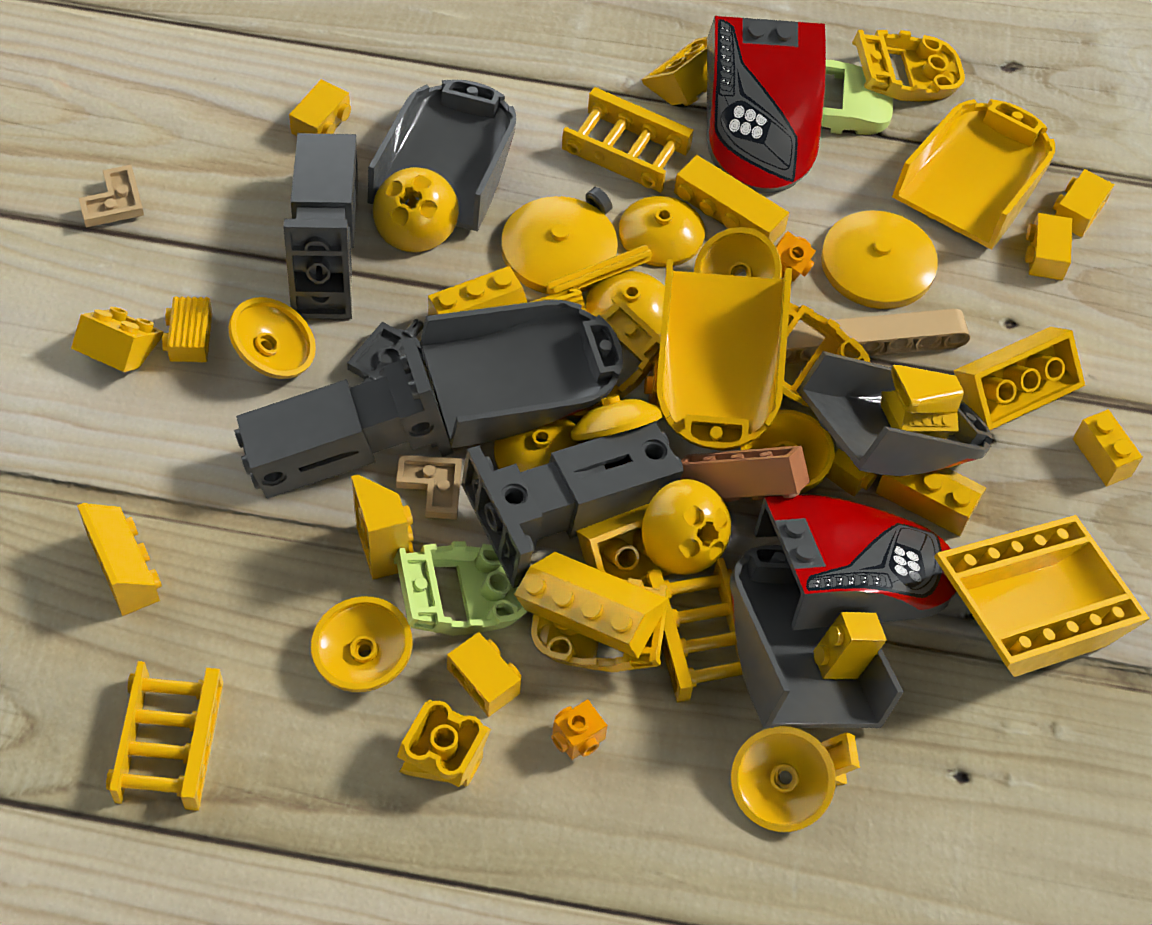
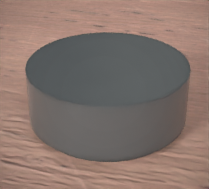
(599, 199)

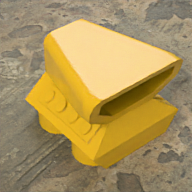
(923, 401)
(443, 745)

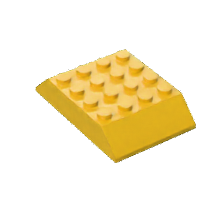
(1042, 593)

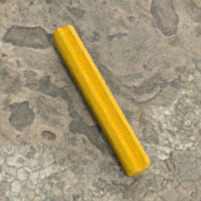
(601, 270)

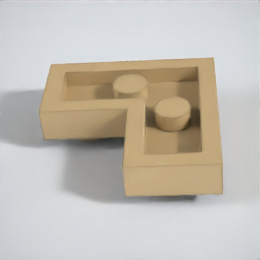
(118, 203)
(436, 475)

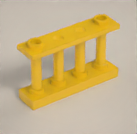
(636, 120)
(677, 649)
(193, 754)

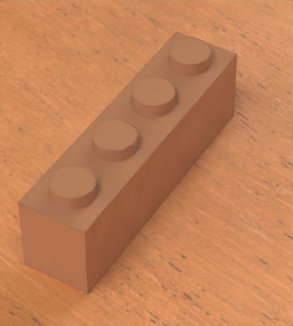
(750, 472)

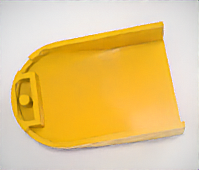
(977, 169)
(722, 355)

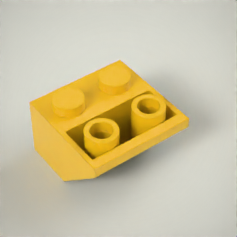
(116, 338)

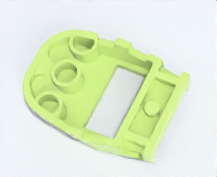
(861, 108)
(483, 585)

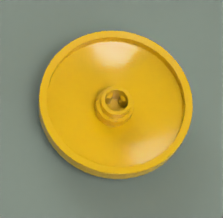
(556, 239)
(879, 259)

